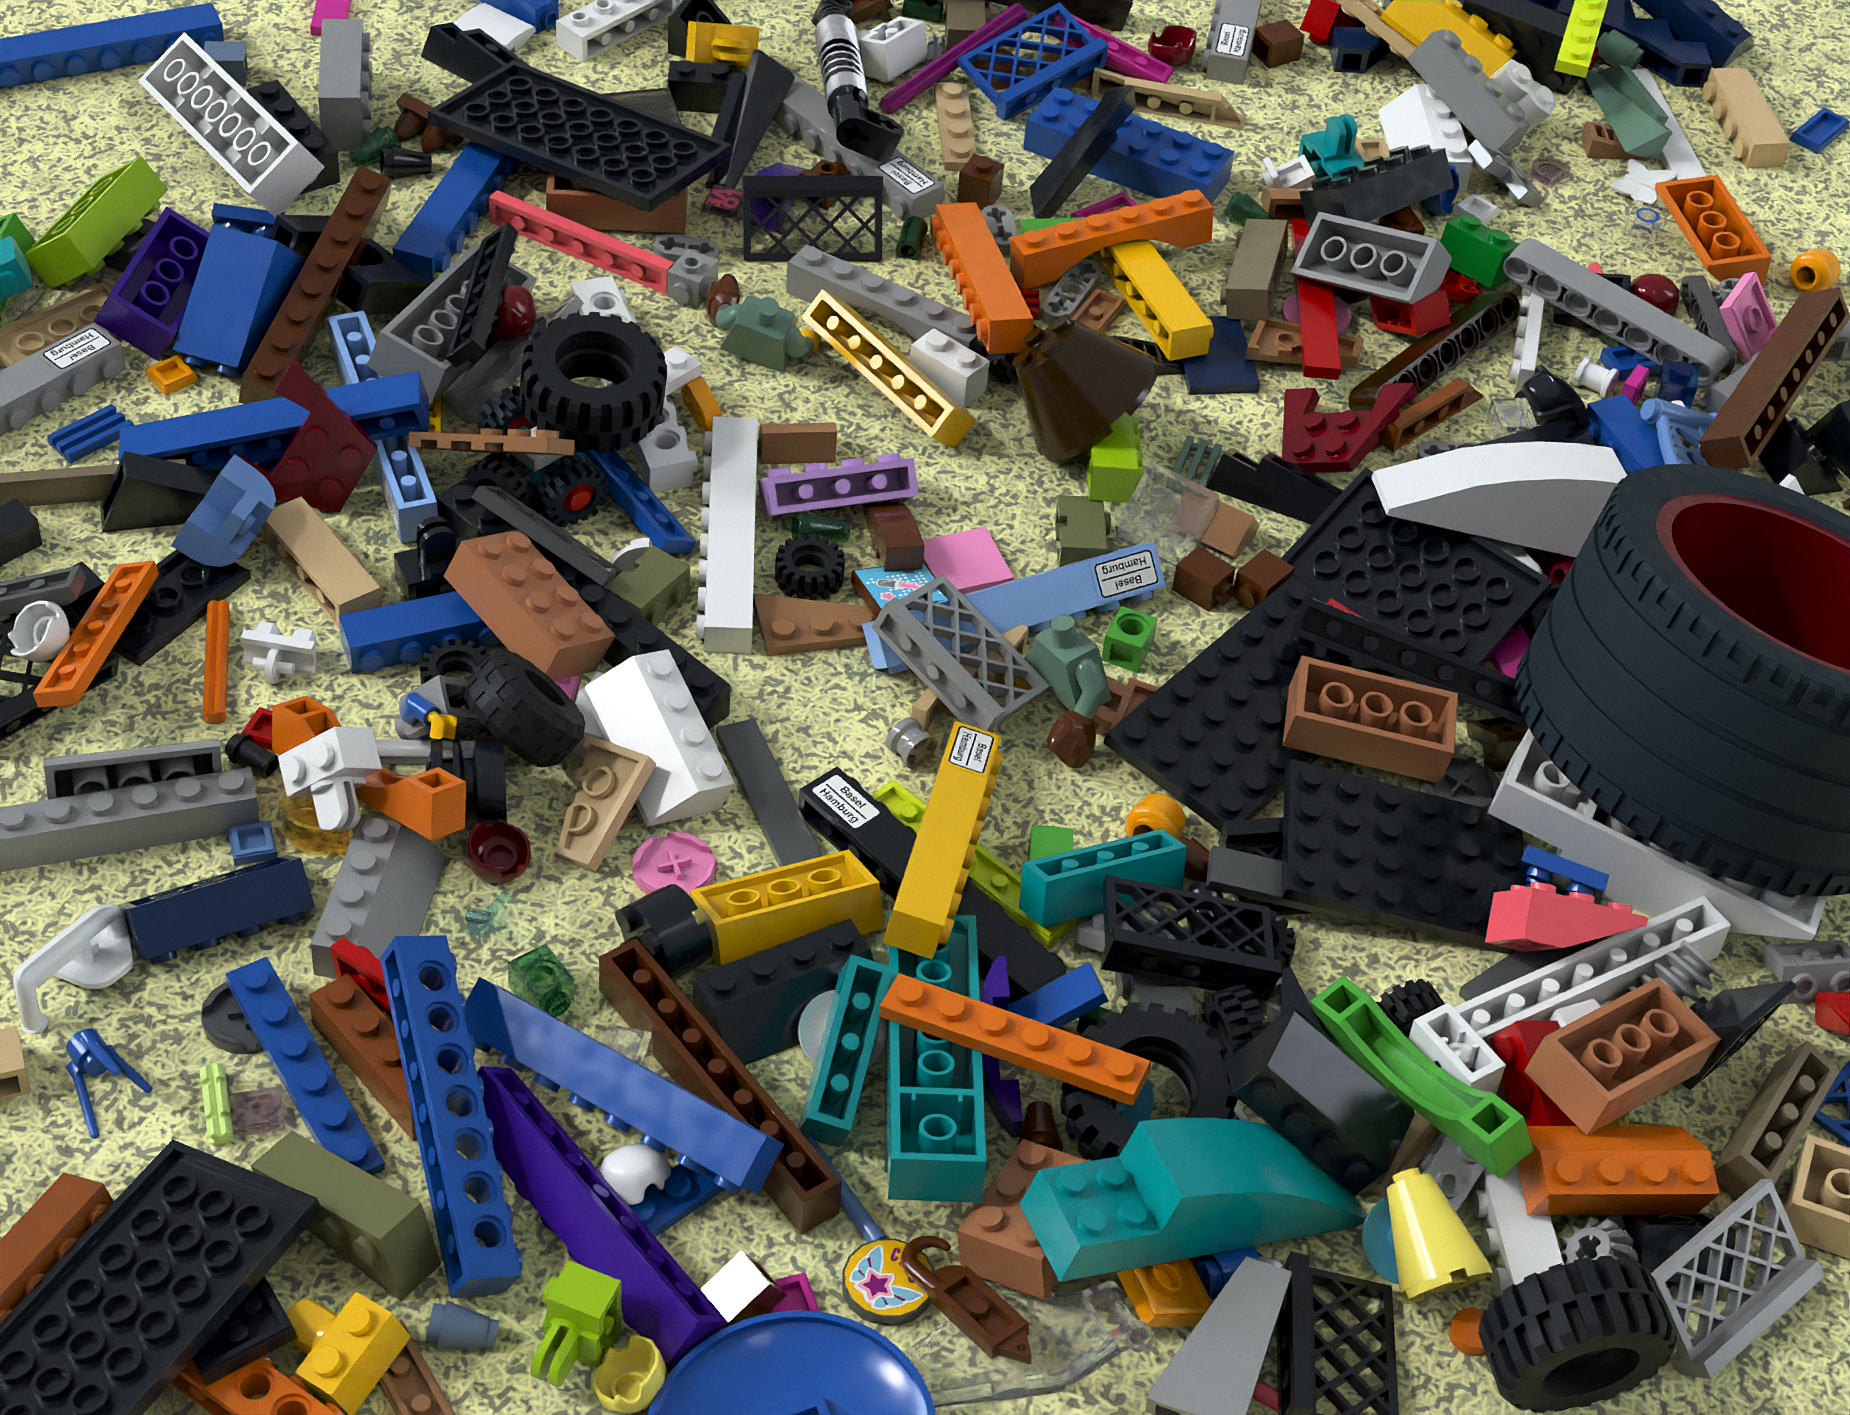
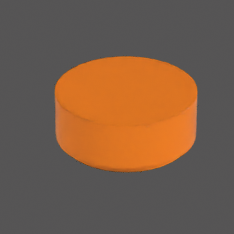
(1464, 1331)

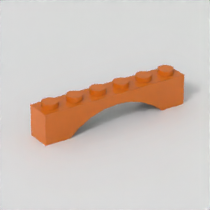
(1047, 253)
(426, 802)

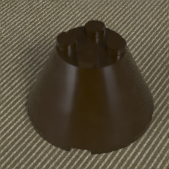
(1079, 385)

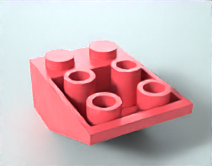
(1544, 920)

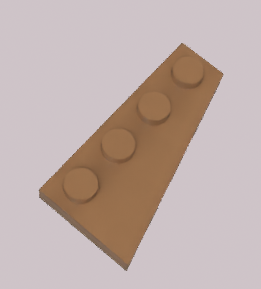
(493, 440)

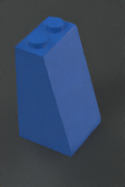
(235, 299)

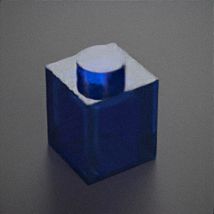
(1677, 382)

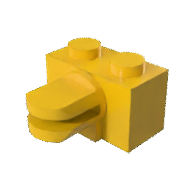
(721, 43)
(345, 1349)

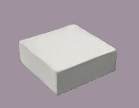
(1477, 207)

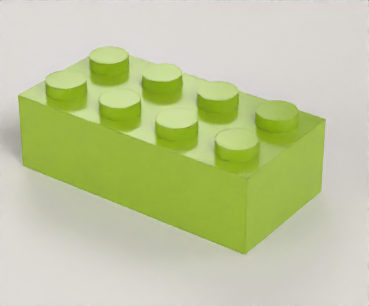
(96, 224)

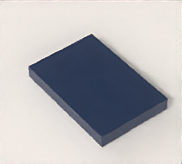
(1225, 366)

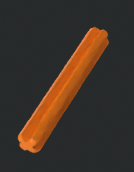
(216, 662)

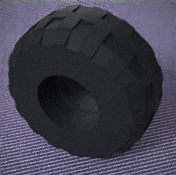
(524, 709)

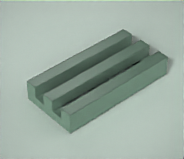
(1200, 449)

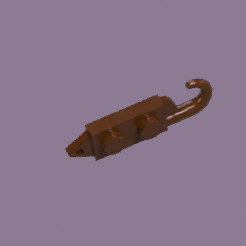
(969, 1303)

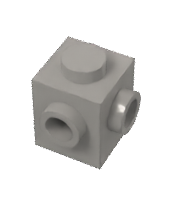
(692, 278)

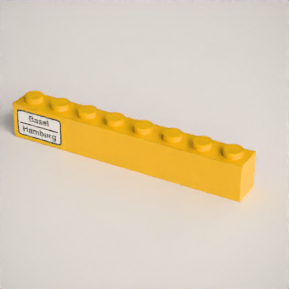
(945, 842)

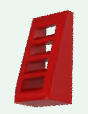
(1833, 1011)

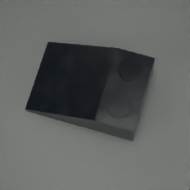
(1735, 1018)

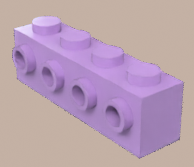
(837, 487)

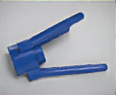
(93, 1057)

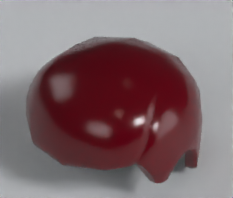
(1174, 45)
(1657, 291)
(515, 314)
(497, 846)

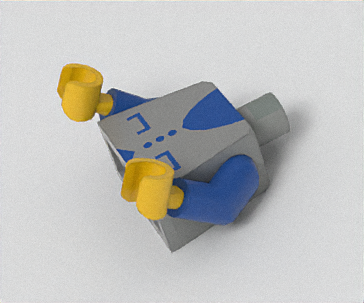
(437, 711)

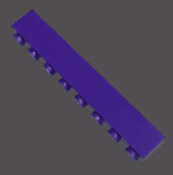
(594, 1219)

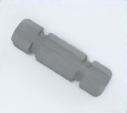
(935, 48)

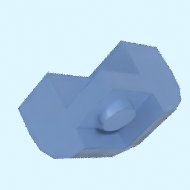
(227, 515)

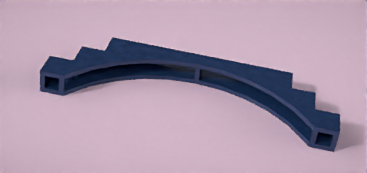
(1674, 61)

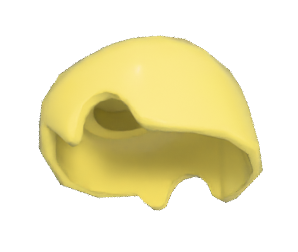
(629, 1376)

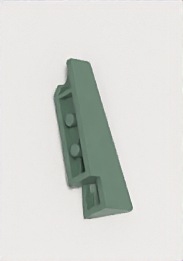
(1630, 110)

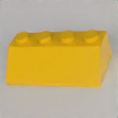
(1421, 17)
(787, 903)

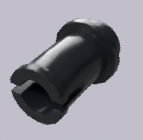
(244, 750)

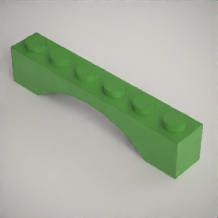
(1468, 1116)

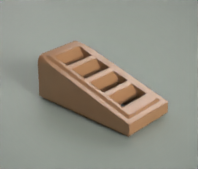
(1602, 143)

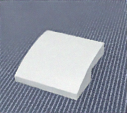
(499, 25)

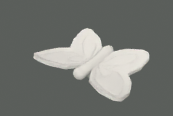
(1641, 182)

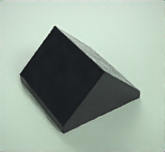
(686, 11)

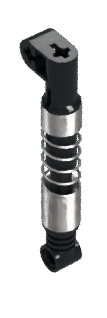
(846, 87)

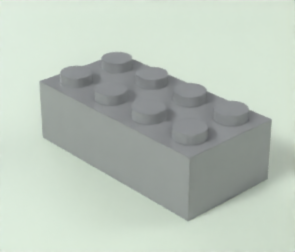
(345, 83)

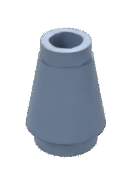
(460, 1328)

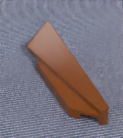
(1427, 414)

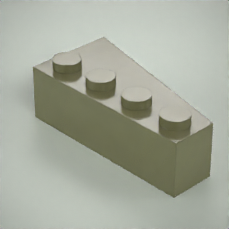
(360, 1215)

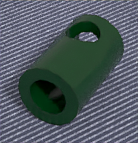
(923, 9)
(912, 236)

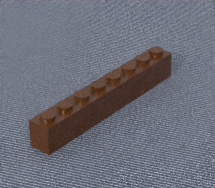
(317, 284)
(1774, 380)
(704, 1065)

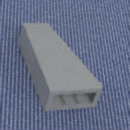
(1227, 1348)

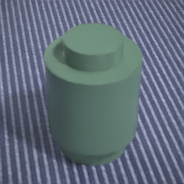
(1618, 49)

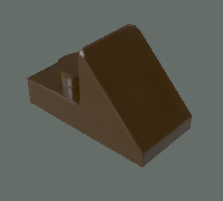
(1498, 738)

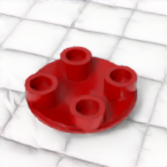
(1459, 287)

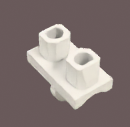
(279, 654)

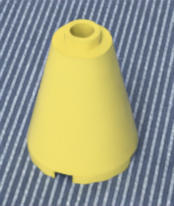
(1430, 1239)

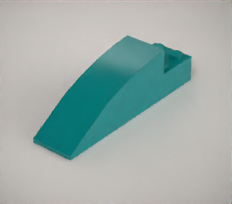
(935, 1086)
(1182, 1195)

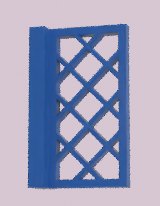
(1031, 90)

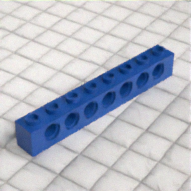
(468, 1265)

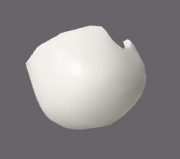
(39, 632)
(633, 1169)

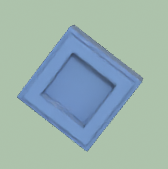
(252, 843)

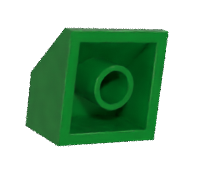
(1477, 249)

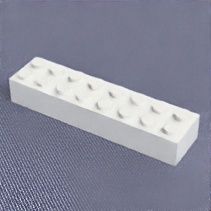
(231, 125)

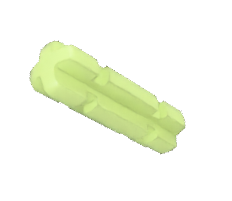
(216, 1104)

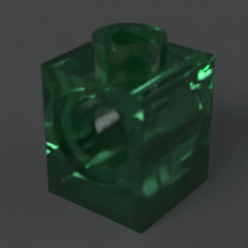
(542, 980)

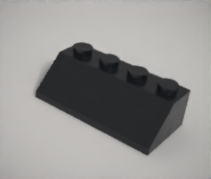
(762, 996)
(1321, 1100)

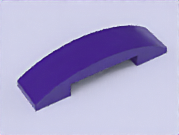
(1001, 1095)

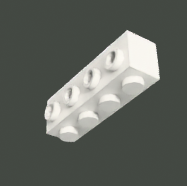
(608, 23)

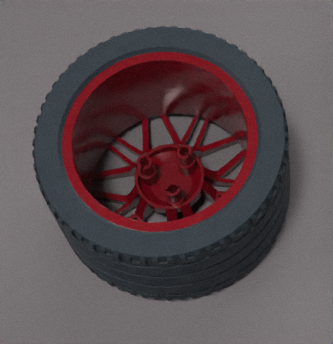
(1707, 675)

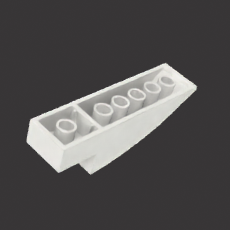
(1507, 491)
(1642, 875)

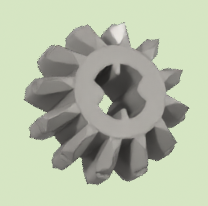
(1598, 1240)

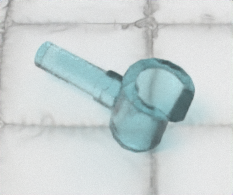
(480, 920)

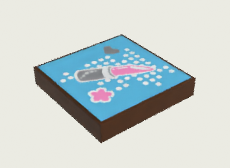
(880, 587)

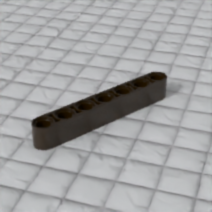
(1441, 348)

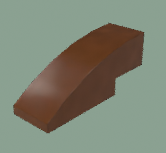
(894, 536)

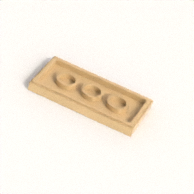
(51, 324)

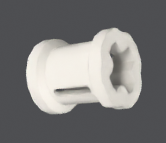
(1595, 377)

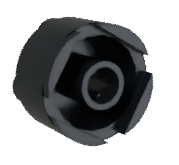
(667, 929)

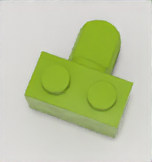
(579, 1321)

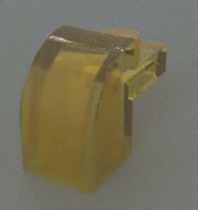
(303, 830)

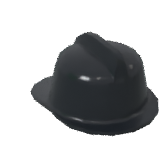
(1552, 398)

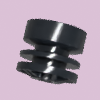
(482, 774)

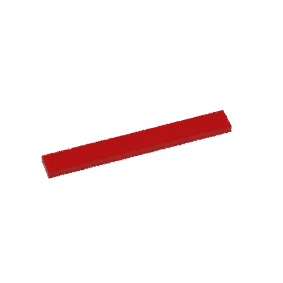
(1315, 318)

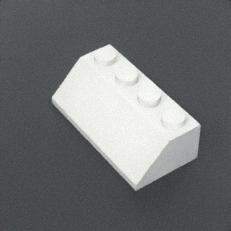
(1422, 119)
(653, 713)

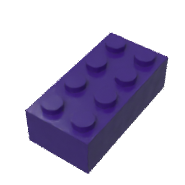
(156, 285)

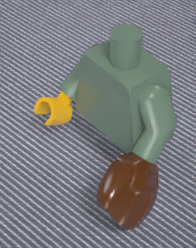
(758, 327)
(1077, 679)

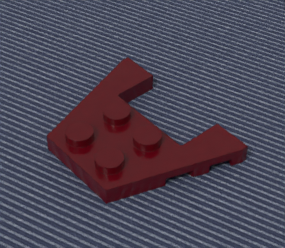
(1338, 439)
(326, 451)

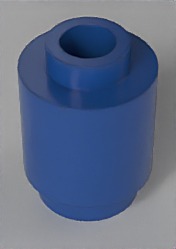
(1219, 1267)

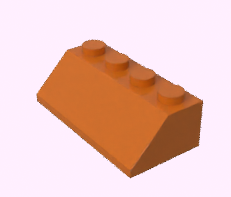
(1715, 227)
(1616, 1171)

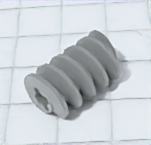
(1684, 972)

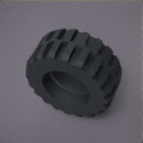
(599, 349)
(1163, 1040)
(1576, 1334)

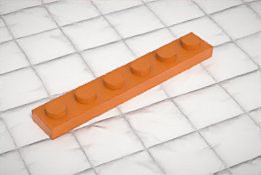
(96, 635)
(1015, 1039)

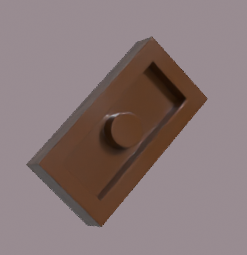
(414, 119)

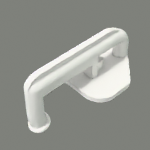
(81, 955)

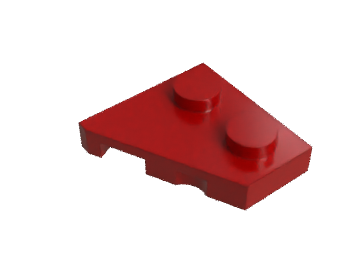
(363, 969)

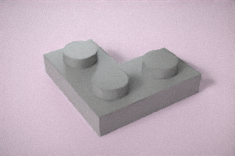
(1506, 172)

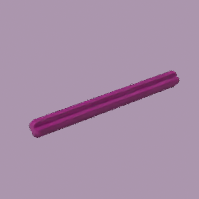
(948, 61)

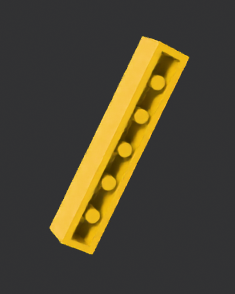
(1157, 298)
(888, 369)

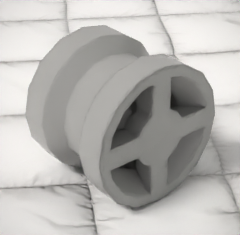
(911, 742)

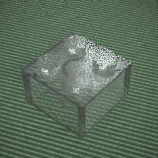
(1167, 512)

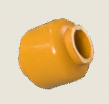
(1815, 270)
(1155, 813)

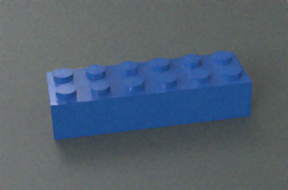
(1142, 157)

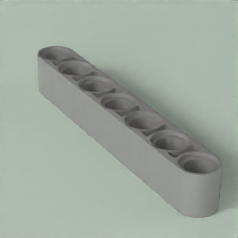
(1613, 309)

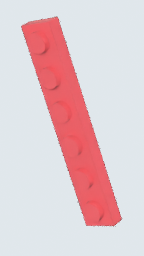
(580, 241)

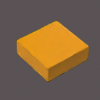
(171, 375)

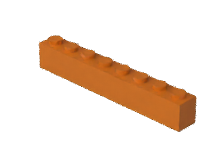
(981, 277)

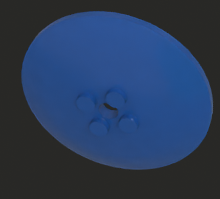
(794, 1367)

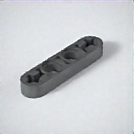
(1707, 317)

